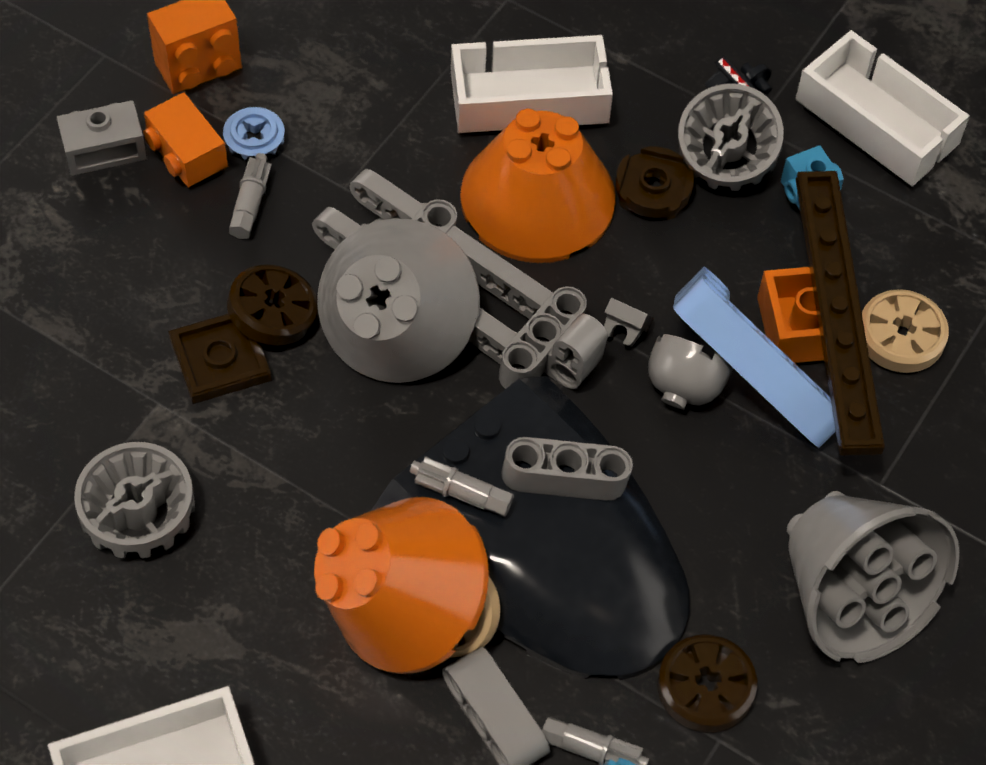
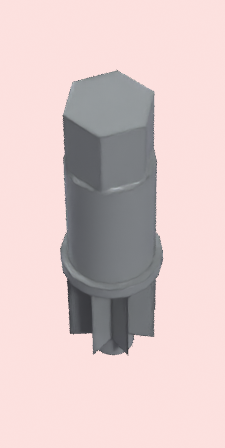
(249, 197)
(461, 486)
(591, 744)

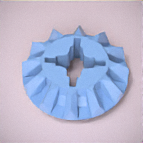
(255, 121)

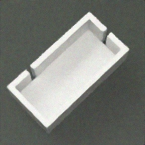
(533, 74)
(890, 116)
(183, 733)

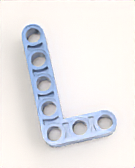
(707, 310)

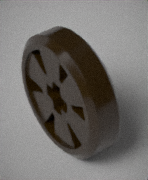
(271, 324)
(693, 703)

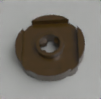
(648, 200)

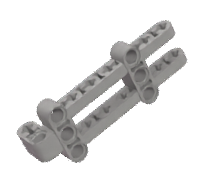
(574, 339)

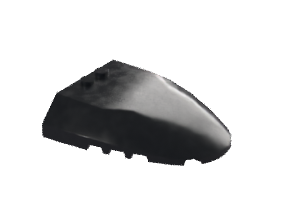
(574, 576)

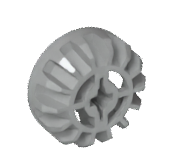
(731, 111)
(123, 492)

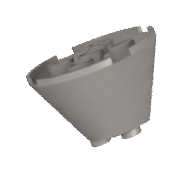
(429, 304)
(869, 572)

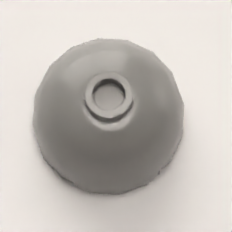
(686, 372)

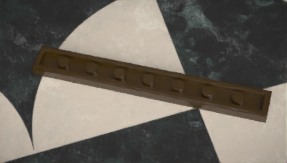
(839, 315)

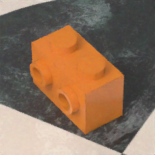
(185, 140)

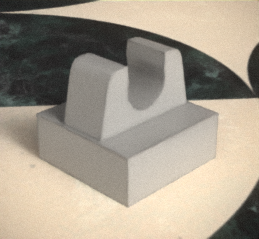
(624, 315)

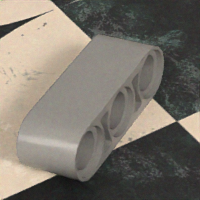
(585, 458)
(495, 709)

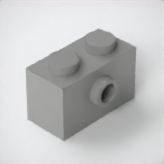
(102, 137)

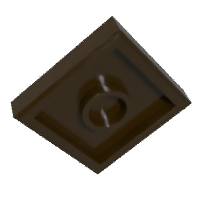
(217, 358)

